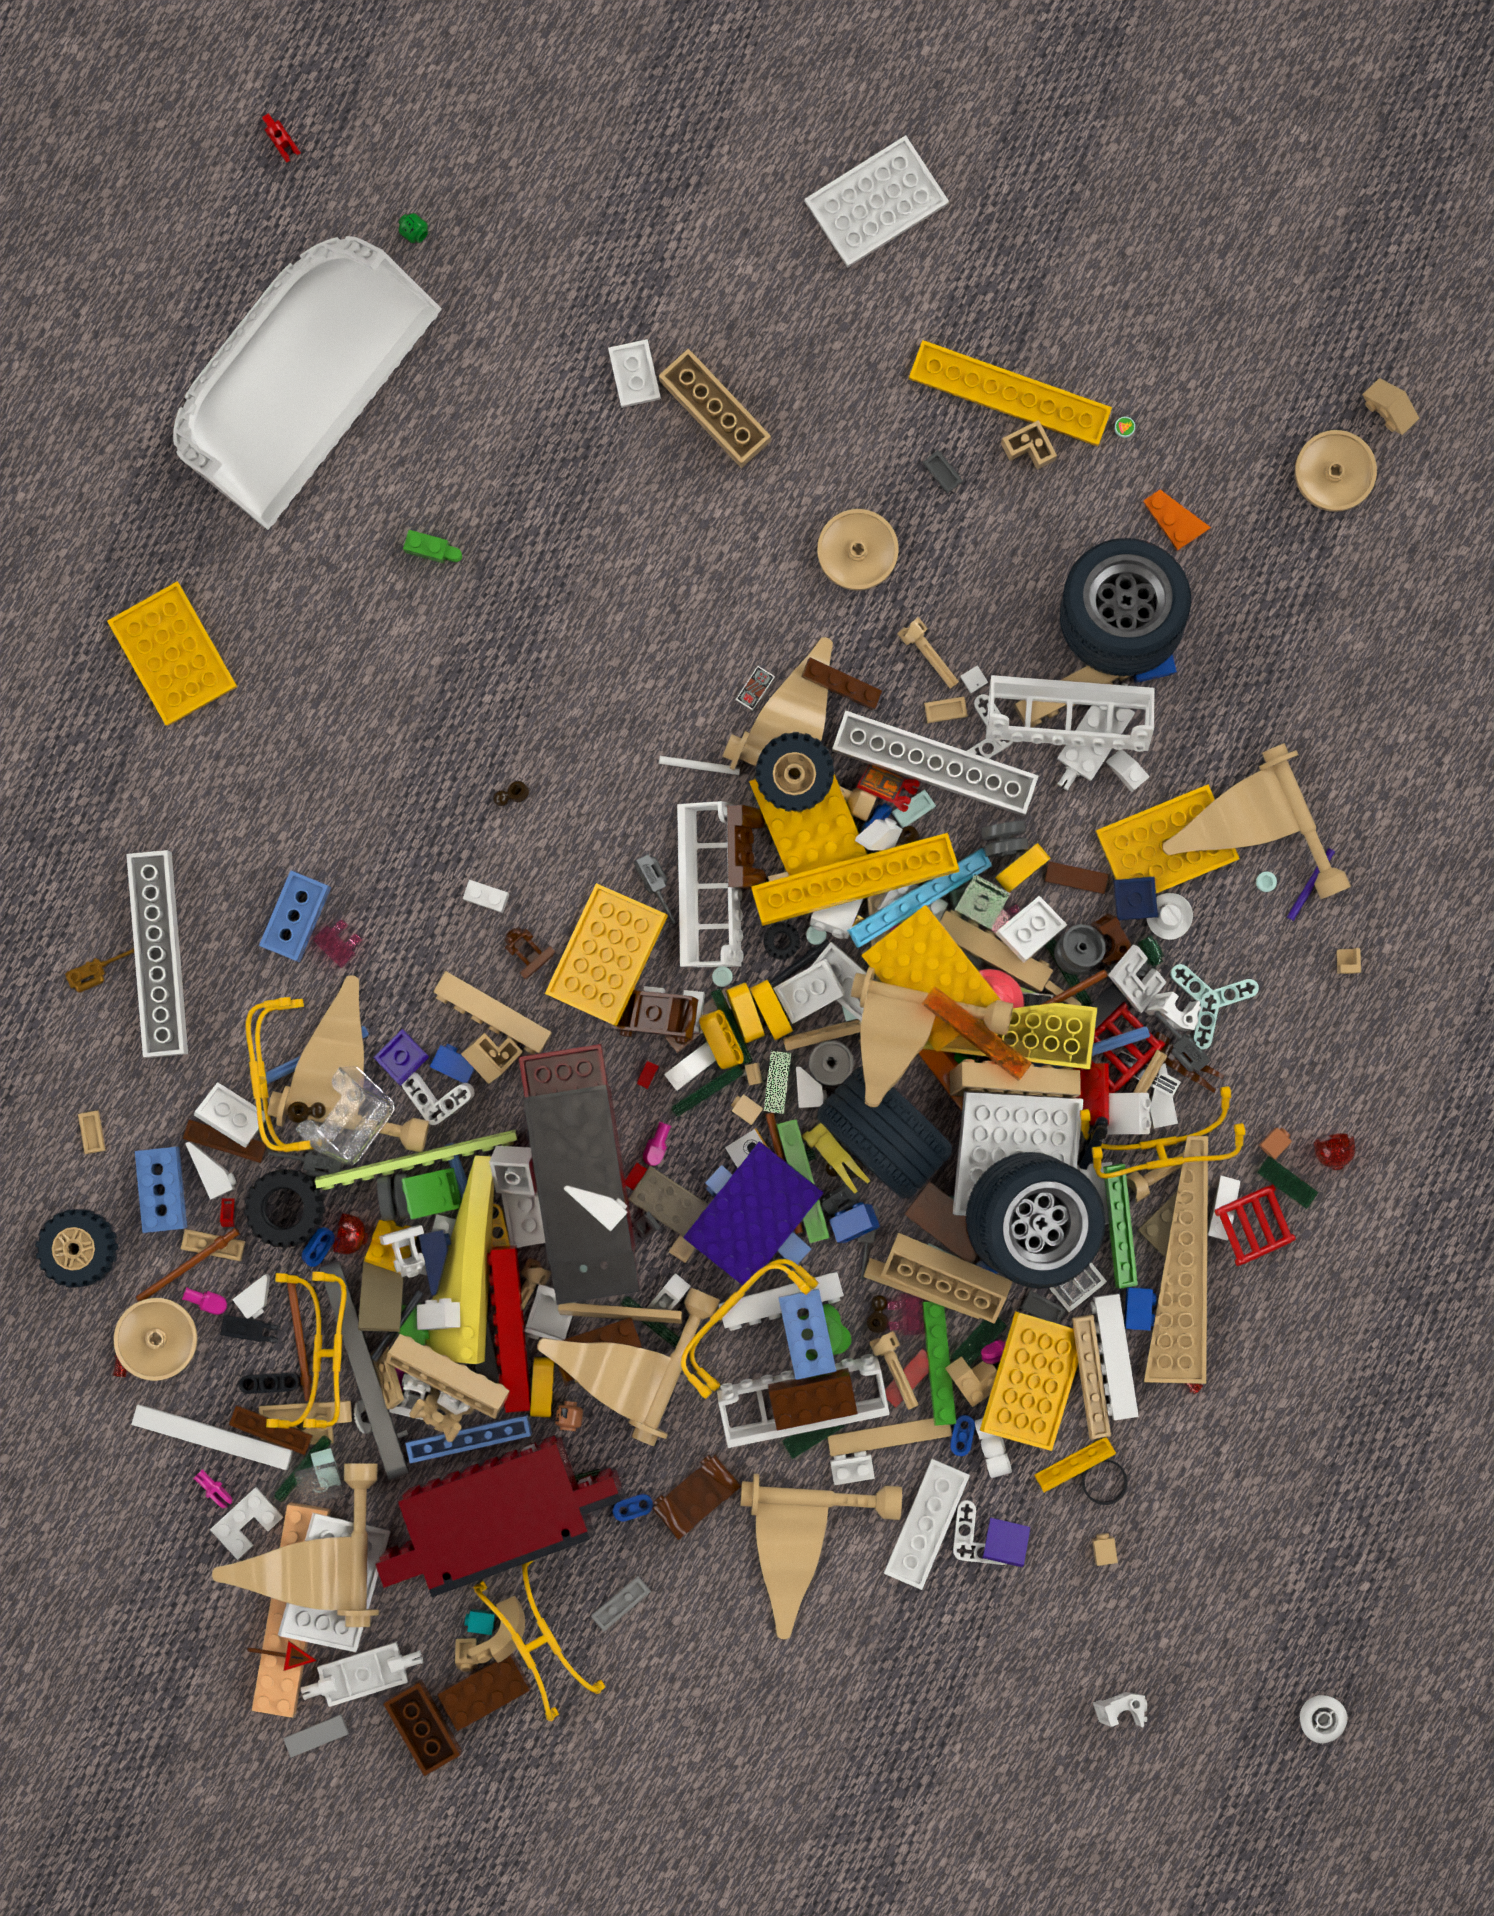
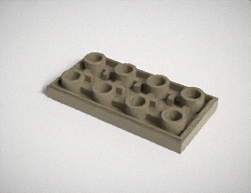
(667, 1201)
(380, 1299)

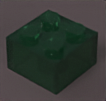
(982, 902)

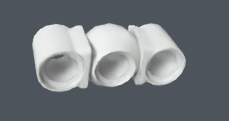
(994, 1449)

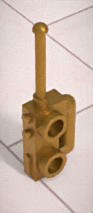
(91, 968)

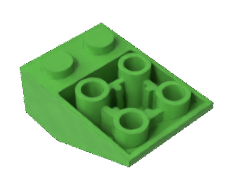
(431, 1193)

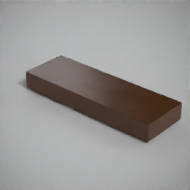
(1076, 877)

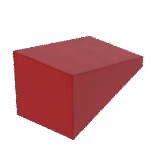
(647, 1074)
(635, 1176)
(227, 1215)

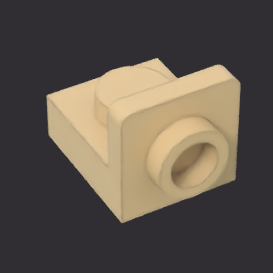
(462, 1657)

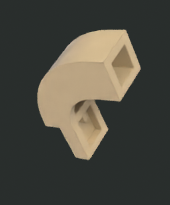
(501, 1644)

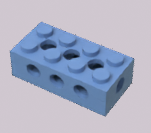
(281, 916)
(149, 1198)
(797, 1344)

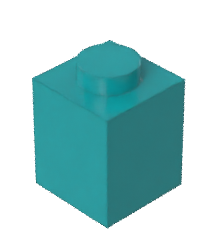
(480, 1621)

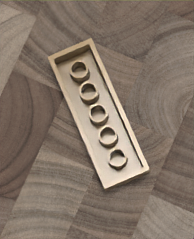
(714, 408)
(991, 1078)
(946, 1278)

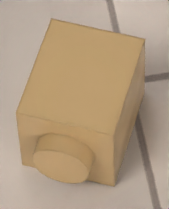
(746, 1109)
(1104, 1549)

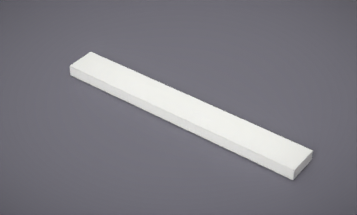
(212, 1437)

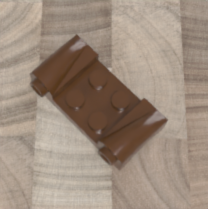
(740, 822)
(659, 1015)
(696, 1496)

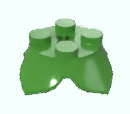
(838, 1334)

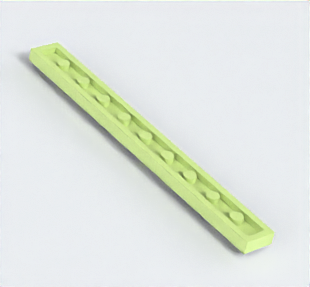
(407, 1162)

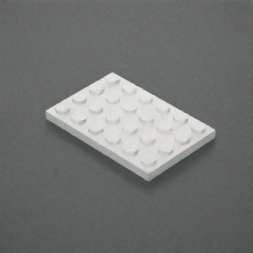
(876, 201)
(325, 1626)

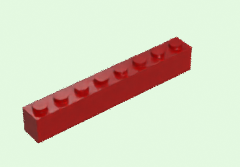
(510, 1325)

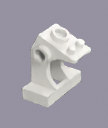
(1165, 1004)
(408, 1266)
(411, 1383)
(1109, 1709)

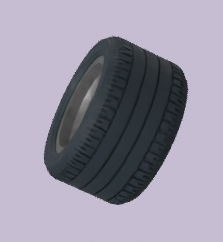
(1141, 570)
(888, 1138)
(1074, 1231)

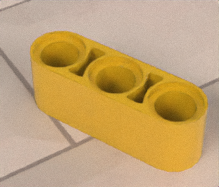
(1022, 867)
(771, 1009)
(745, 1012)
(721, 1039)
(500, 1222)
(542, 1387)

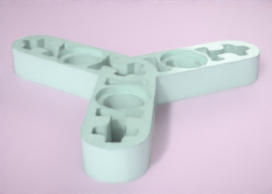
(1205, 992)

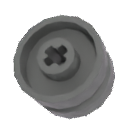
(1005, 840)
(1079, 949)
(831, 1051)
(392, 1197)

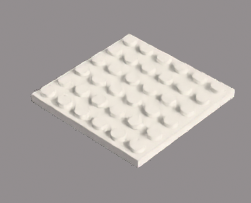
(1008, 1125)

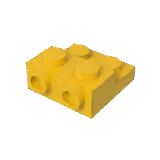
(384, 1255)

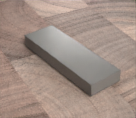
(620, 1603)
(316, 1735)

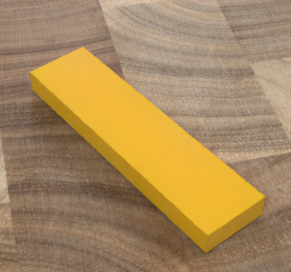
(1075, 1464)

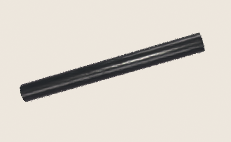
(390, 1335)

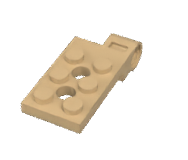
(319, 1411)

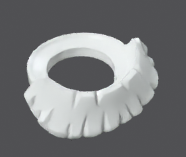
(362, 1426)

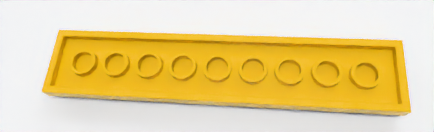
(1010, 393)
(855, 879)

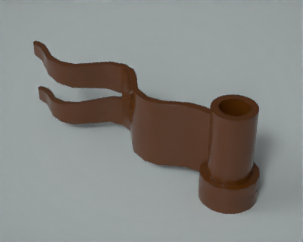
(1172, 1062)

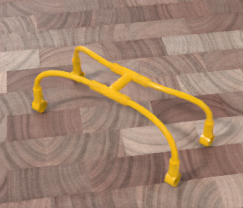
(258, 1074)
(1160, 1143)
(805, 1284)
(318, 1352)
(546, 1637)

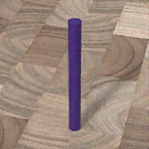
(1307, 889)

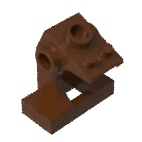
(1111, 926)
(515, 939)

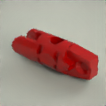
(276, 129)

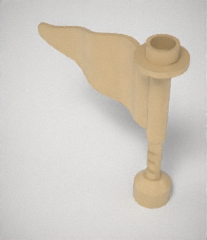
(795, 708)
(1259, 812)
(898, 1028)
(335, 1045)
(630, 1377)
(792, 1535)
(317, 1571)

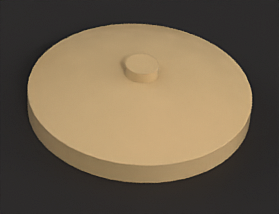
(1335, 470)
(857, 549)
(155, 1339)

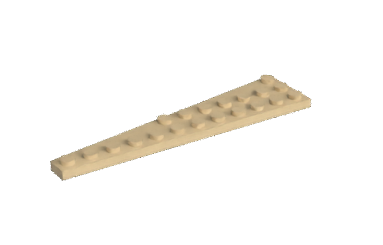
(1180, 1322)

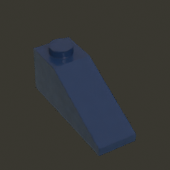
(435, 1253)

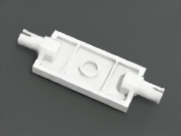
(1087, 759)
(362, 1674)

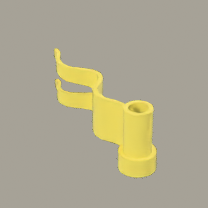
(833, 1154)

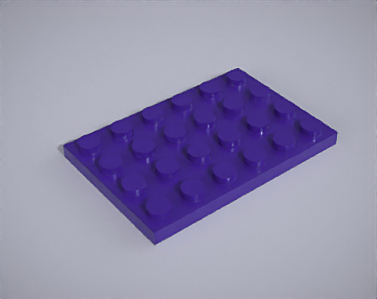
(753, 1214)

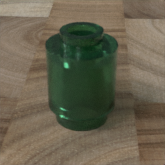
(1152, 951)

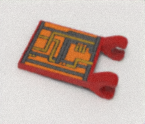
(888, 786)

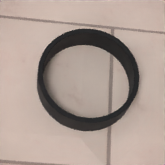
(1114, 1500)

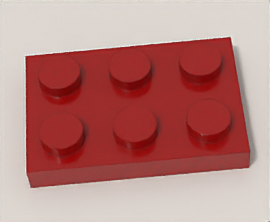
(1095, 1090)

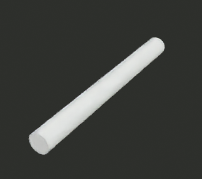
(698, 765)

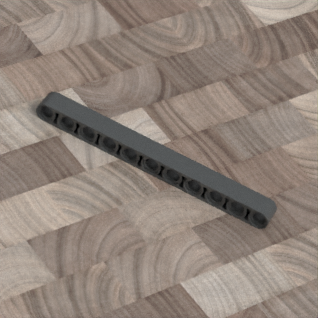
(366, 1377)

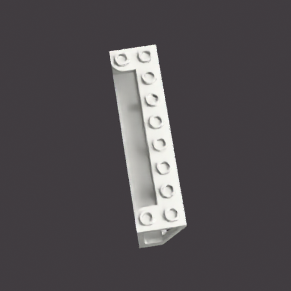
(1070, 693)
(688, 892)
(767, 1429)

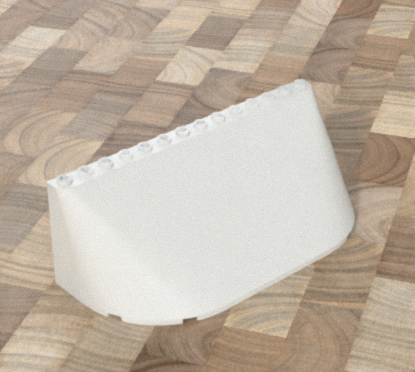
(299, 373)

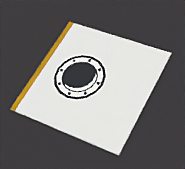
(743, 1146)

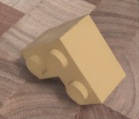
(1391, 405)
(1030, 440)
(490, 1059)
(974, 1382)

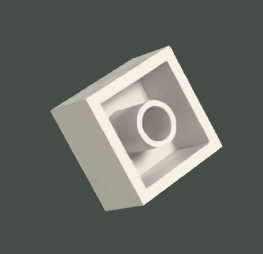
(513, 1170)

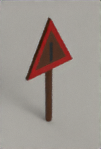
(294, 1656)

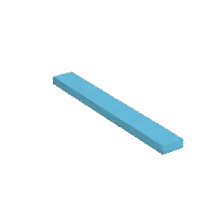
(917, 898)

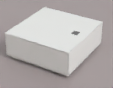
(974, 679)

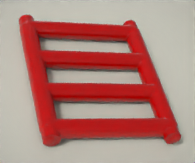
(1142, 1059)
(1237, 1205)

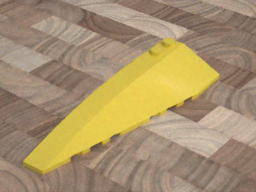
(1044, 1035)
(467, 1270)

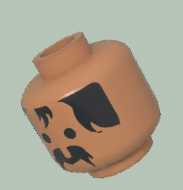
(569, 1416)

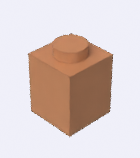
(1275, 1142)

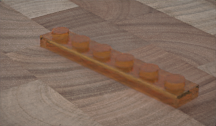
(976, 1033)

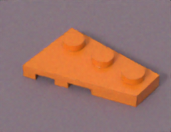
(1174, 519)

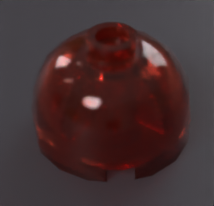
(1338, 1153)
(349, 1235)

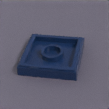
(1135, 898)

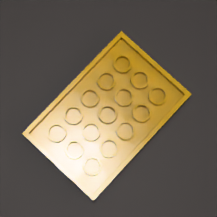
(172, 653)
(812, 836)
(1136, 843)
(606, 954)
(926, 956)
(1032, 1382)

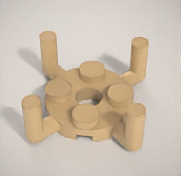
(445, 1423)

